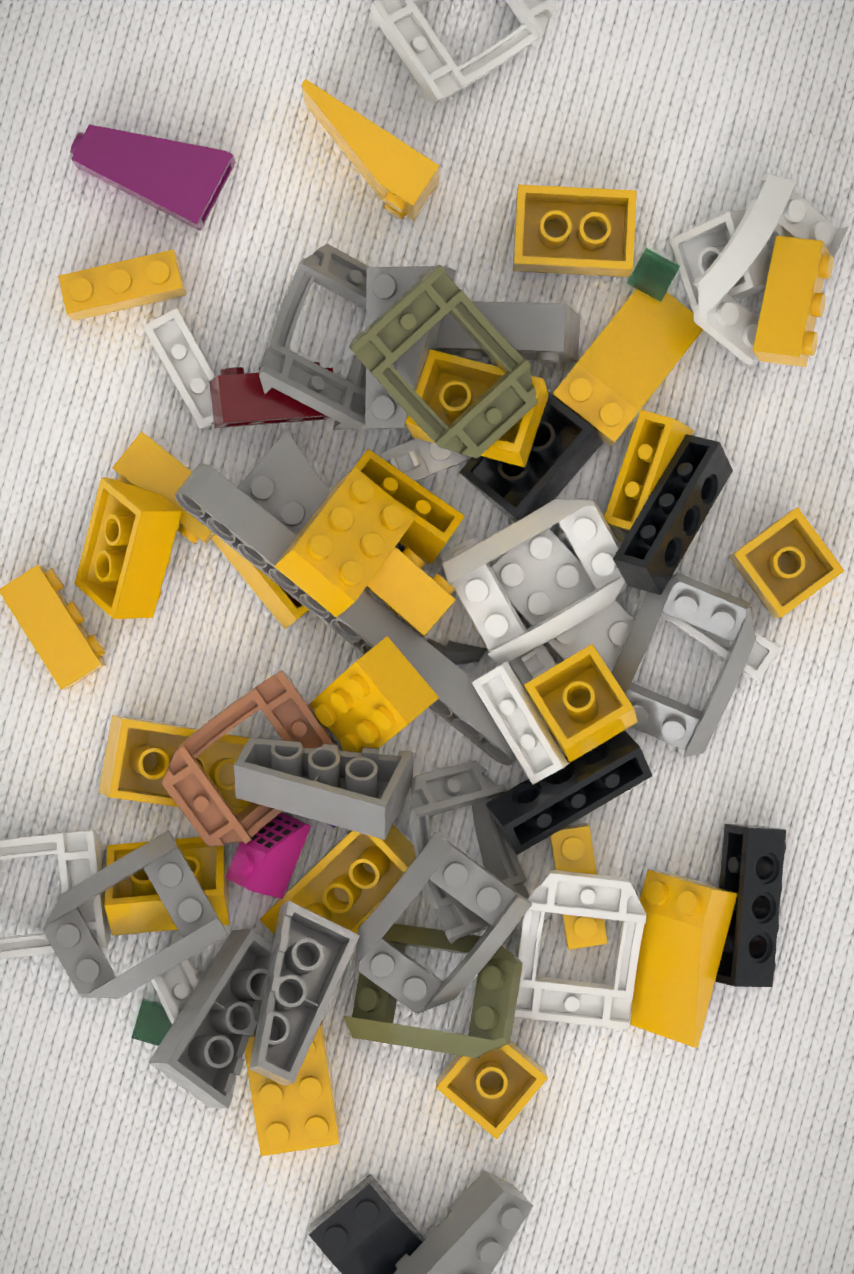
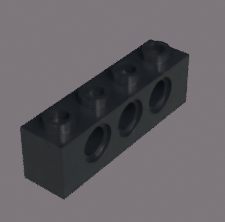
(673, 514)
(541, 809)
(754, 870)

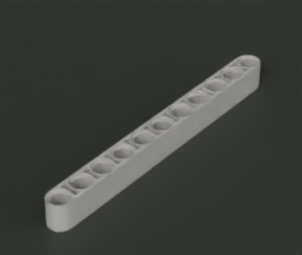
(364, 624)

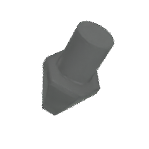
(459, 652)

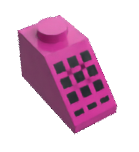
(270, 857)

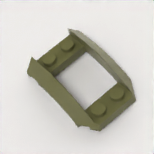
(410, 320)
(491, 1011)

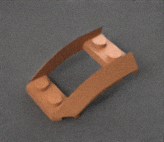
(195, 790)

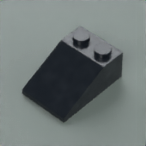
(365, 1231)

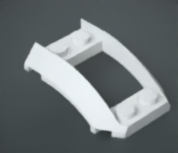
(429, 59)
(775, 209)
(488, 601)
(77, 861)
(574, 1000)

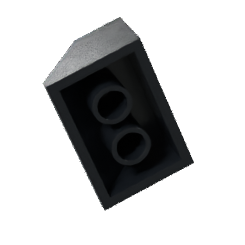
(557, 455)

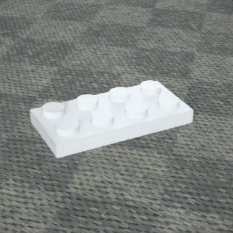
(545, 579)

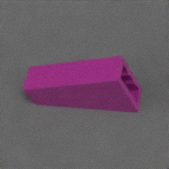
(158, 171)

